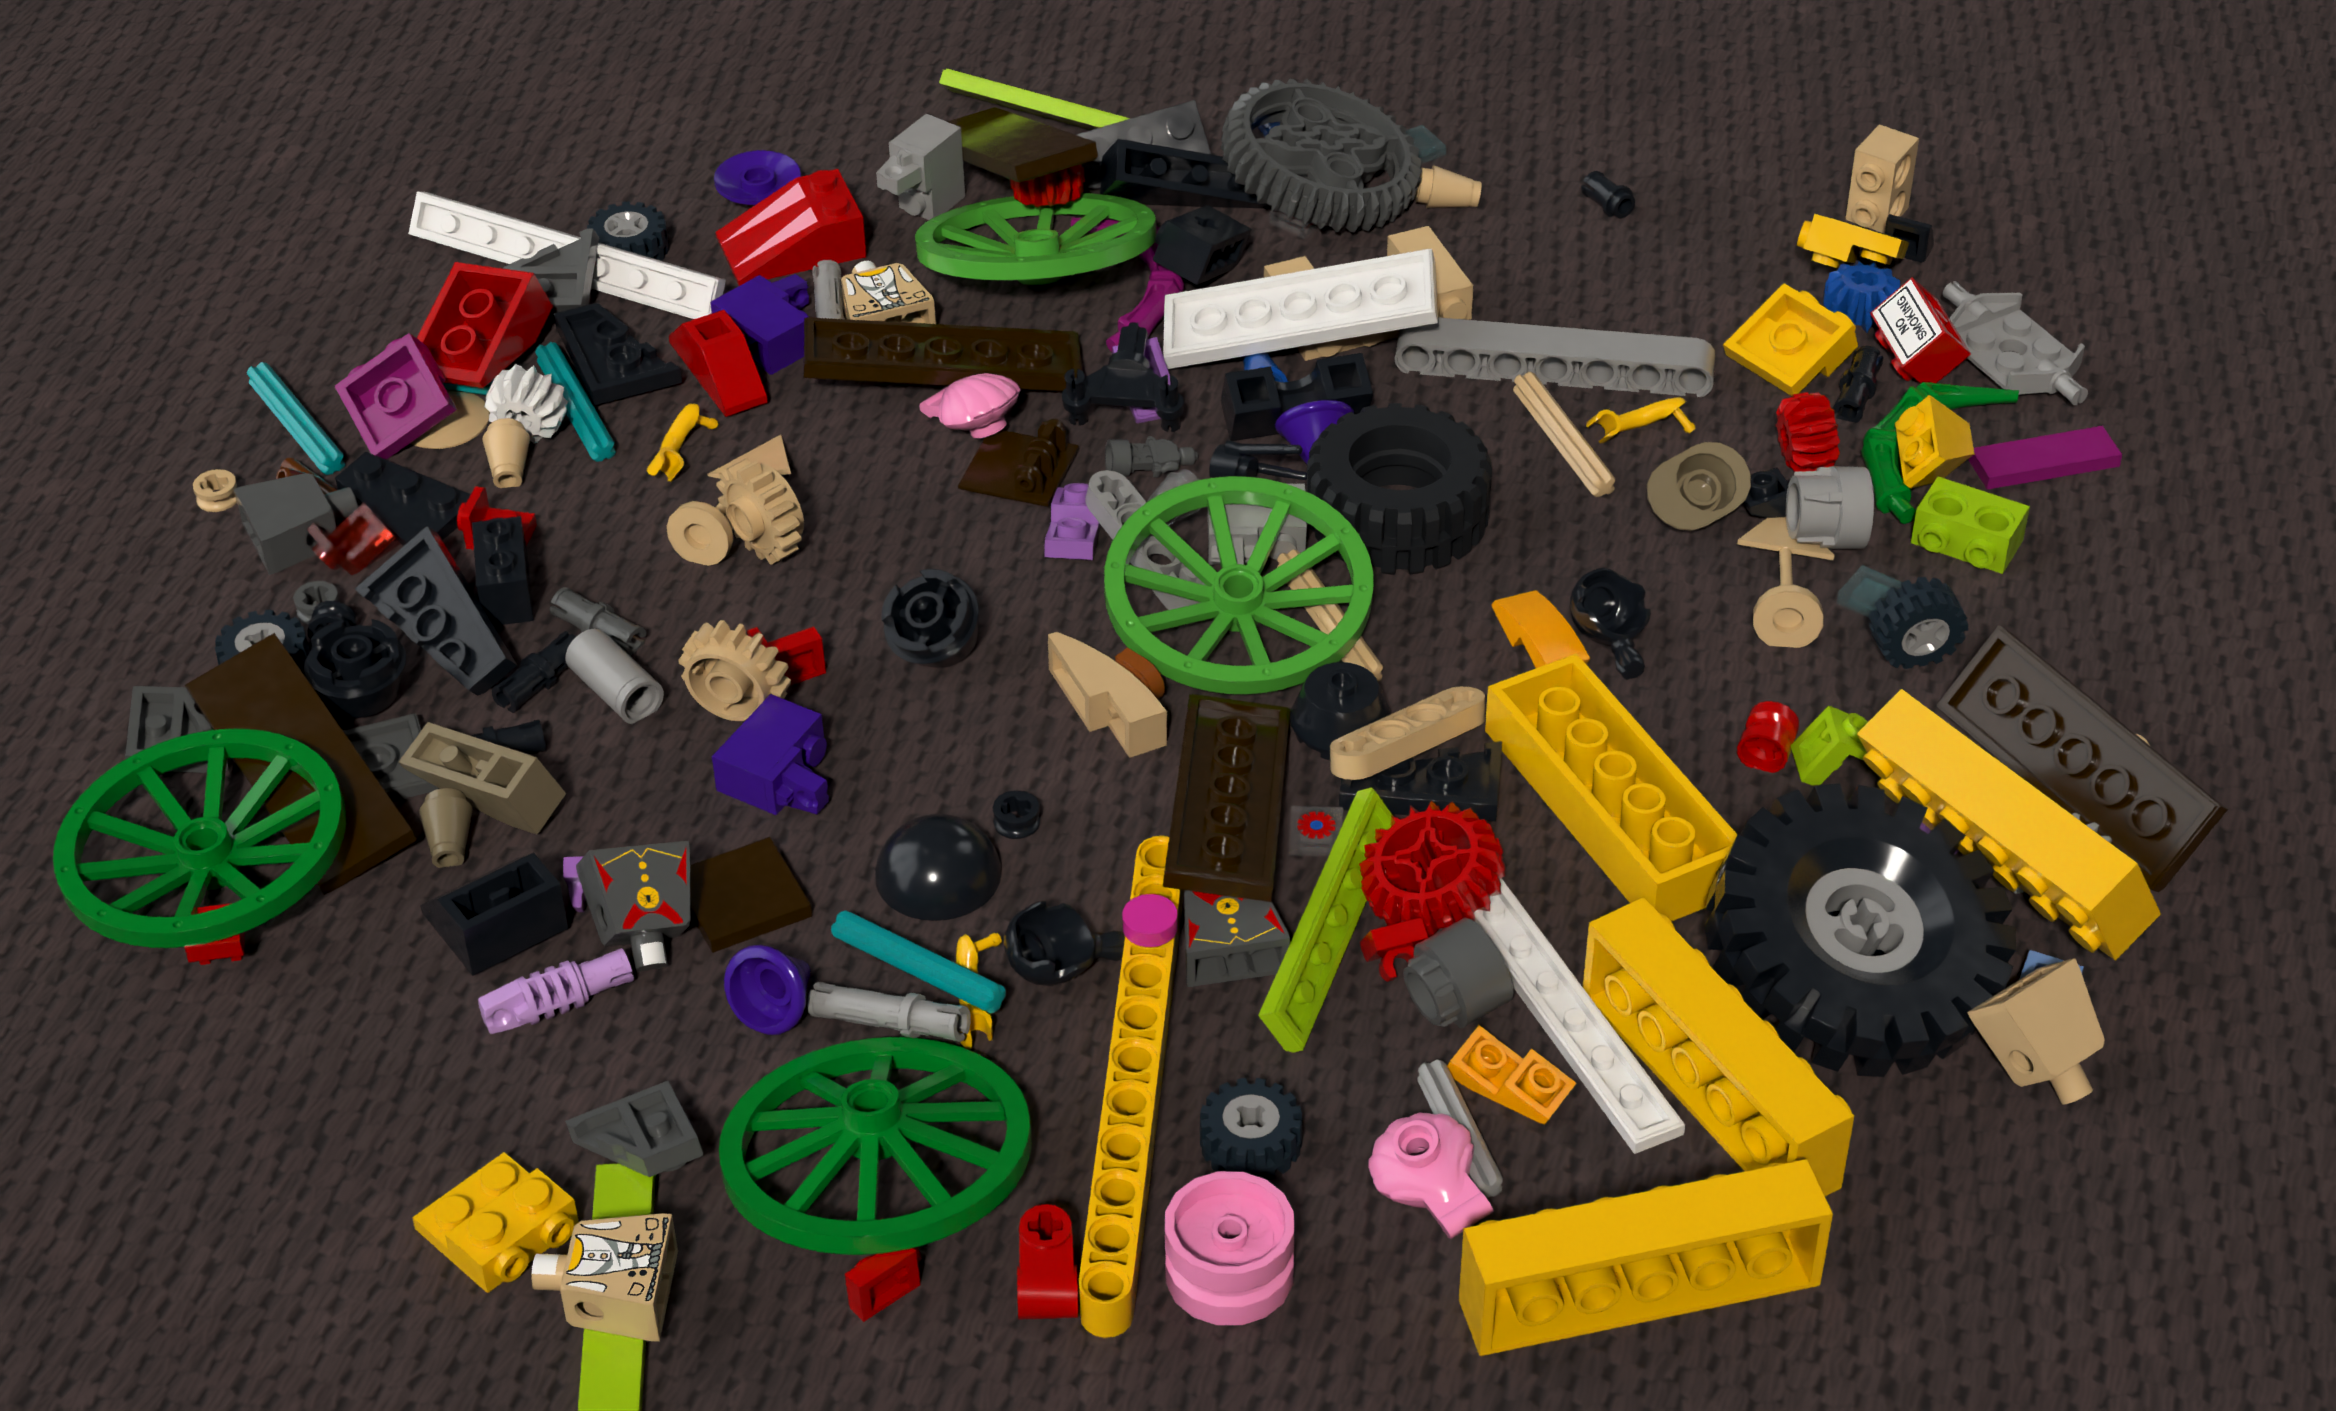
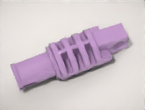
(542, 993)

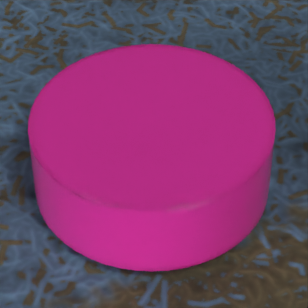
(1150, 920)

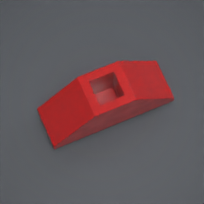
(720, 361)

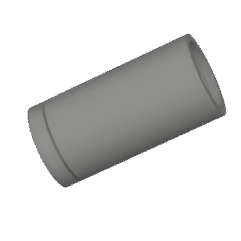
(614, 675)

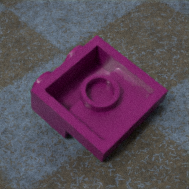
(396, 396)

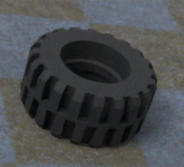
(1412, 450)

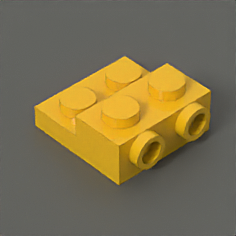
(1840, 242)
(1792, 340)
(498, 1221)

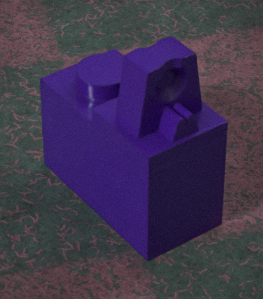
(769, 318)
(770, 759)

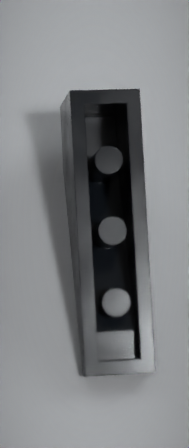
(1171, 177)

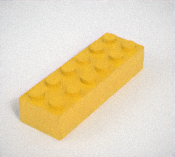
(1610, 785)
(2013, 824)
(1713, 1047)
(1643, 1256)

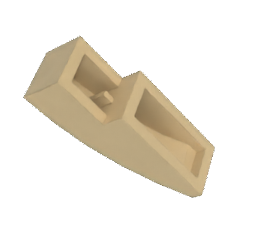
(1107, 695)

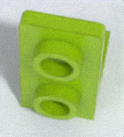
(1827, 744)

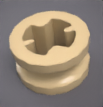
(215, 480)

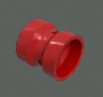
(1768, 736)

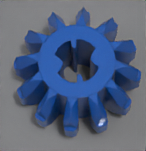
(1859, 291)

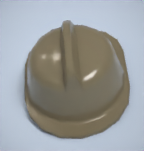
(1699, 486)

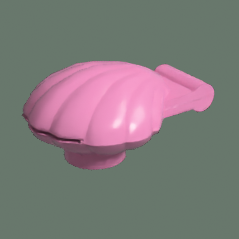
(974, 404)
(1428, 1166)

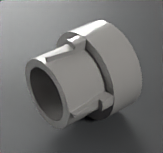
(1831, 507)

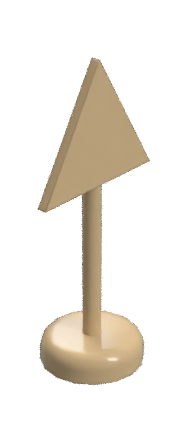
(703, 531)
(1788, 612)

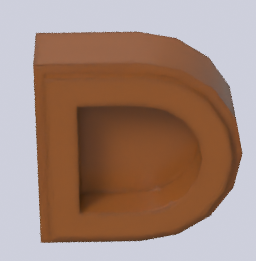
(1142, 670)

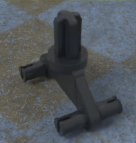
(1125, 382)

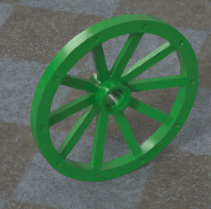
(203, 848)
(872, 1126)

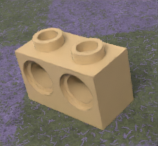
(1881, 177)

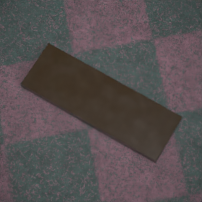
(1020, 146)
(937, 352)
(271, 694)
(2081, 756)
(1228, 798)

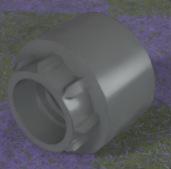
(1458, 975)

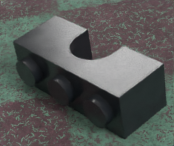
(1255, 400)

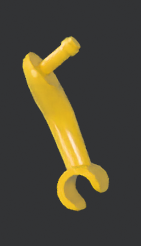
(1641, 417)
(668, 458)
(968, 958)

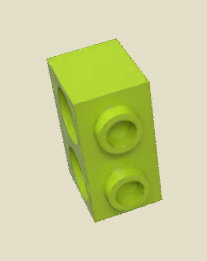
(1970, 524)

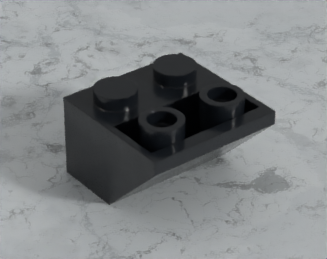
(499, 913)

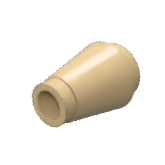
(1447, 189)
(506, 449)

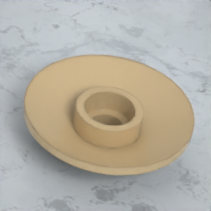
(458, 427)

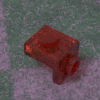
(353, 541)

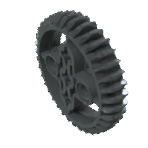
(1321, 155)

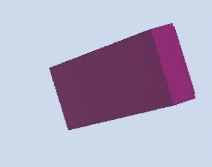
(2045, 457)

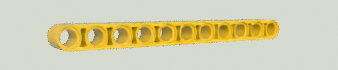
(1129, 1115)

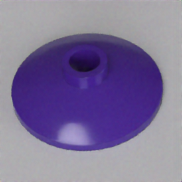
(754, 175)

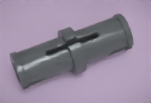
(591, 615)

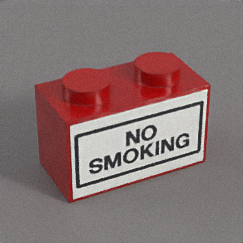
(1918, 334)

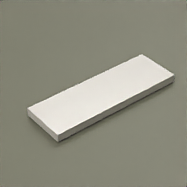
(1300, 309)

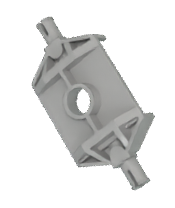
(1996, 324)

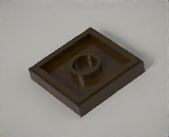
(744, 895)

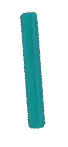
(579, 407)
(296, 418)
(918, 961)

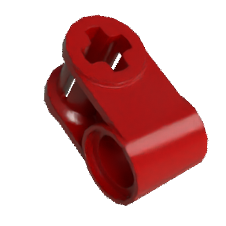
(1046, 1265)

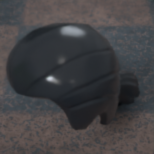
(1611, 613)
(1056, 944)

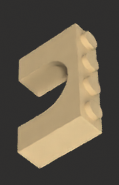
(1452, 288)

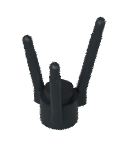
(1236, 460)

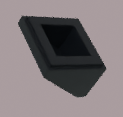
(1916, 233)

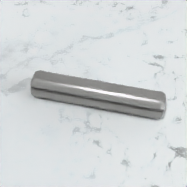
(1446, 1098)

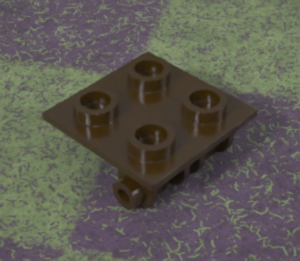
(1021, 464)

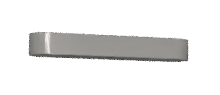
(1102, 505)

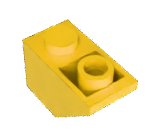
(1931, 442)

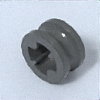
(311, 593)

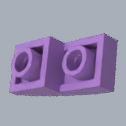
(1072, 526)

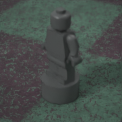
(1153, 455)

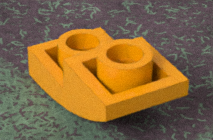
(1539, 626)
(1495, 1071)

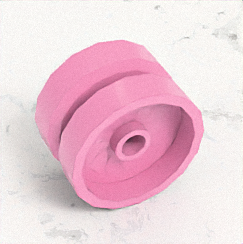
(1229, 1248)

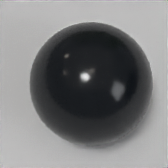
(937, 868)

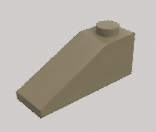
(492, 777)

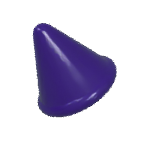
(1307, 421)
(753, 990)

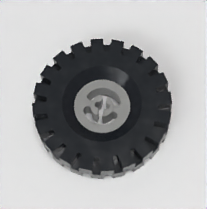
(1893, 895)

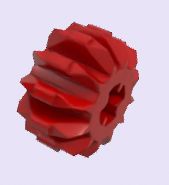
(1051, 188)
(1807, 432)

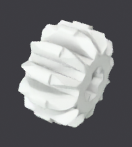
(528, 399)

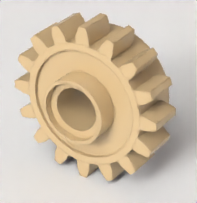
(761, 509)
(731, 671)

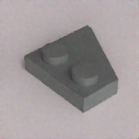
(565, 271)
(162, 715)
(639, 1131)

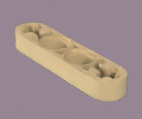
(1407, 733)

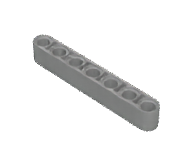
(1558, 355)

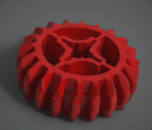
(1443, 862)

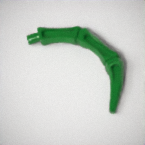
(1881, 448)

